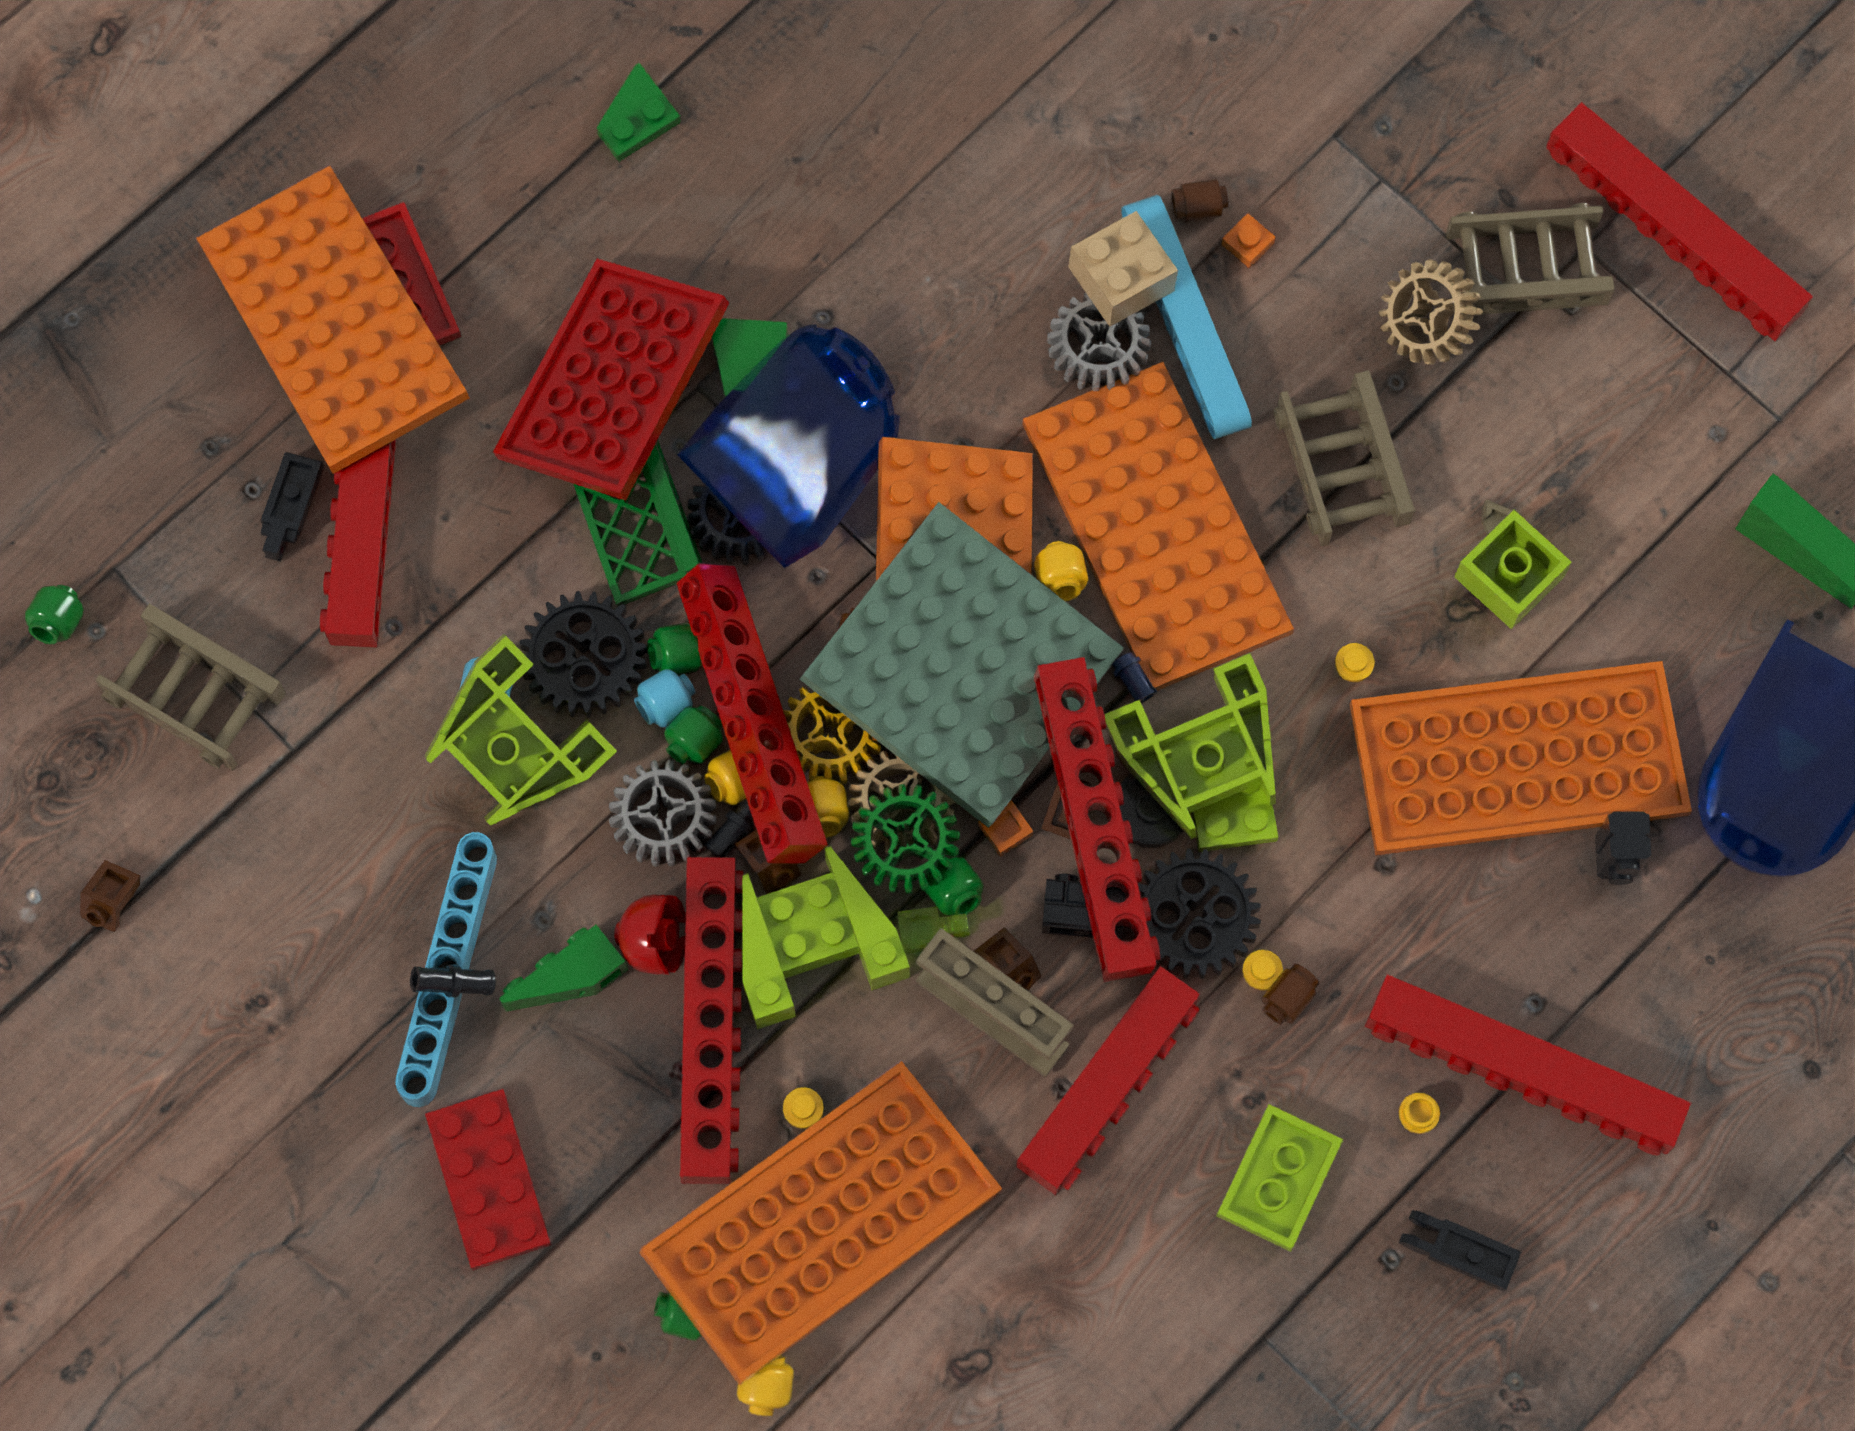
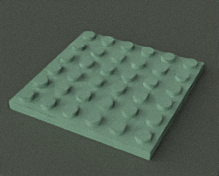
(948, 659)

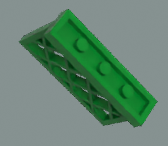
(670, 515)

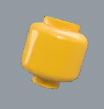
(1062, 569)
(724, 780)
(830, 803)
(768, 1388)

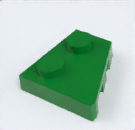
(636, 115)

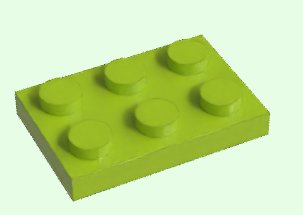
(1236, 821)
(1279, 1177)

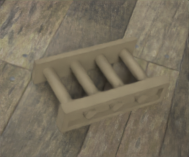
(1552, 290)
(1371, 432)
(193, 649)
(993, 1002)

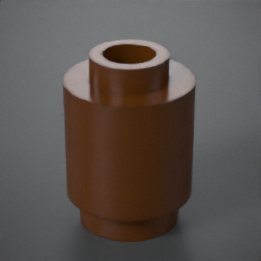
(1199, 200)
(1289, 994)

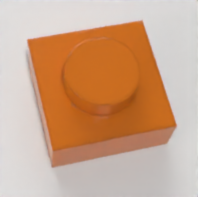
(1248, 240)
(1007, 830)

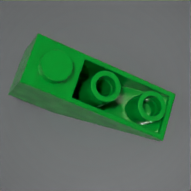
(573, 973)

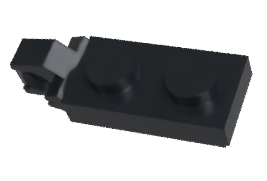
(289, 503)

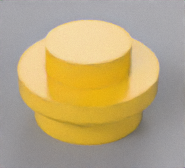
(1354, 662)
(1261, 969)
(803, 1107)
(1419, 1113)

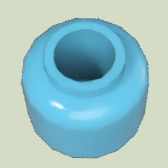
(664, 697)

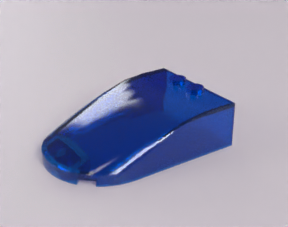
(797, 439)
(1784, 765)

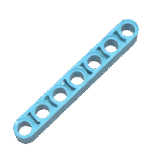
(1194, 332)
(446, 949)

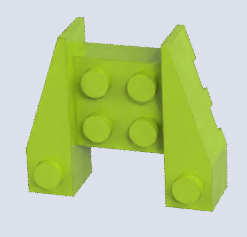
(504, 745)
(1206, 755)
(809, 929)

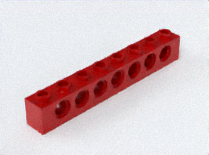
(751, 714)
(704, 878)
(1116, 957)

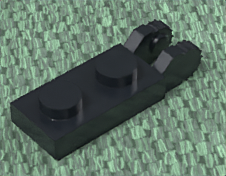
(1464, 1250)

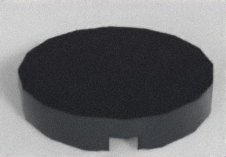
(1148, 820)

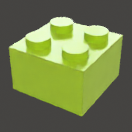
(1512, 569)

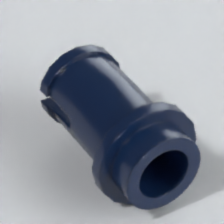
(1134, 677)

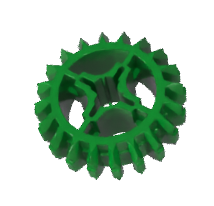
(920, 848)

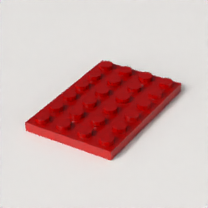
(611, 378)

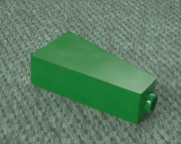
(742, 345)
(1801, 538)

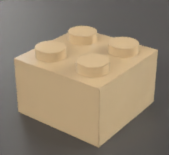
(1123, 268)

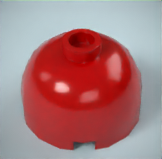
(651, 934)

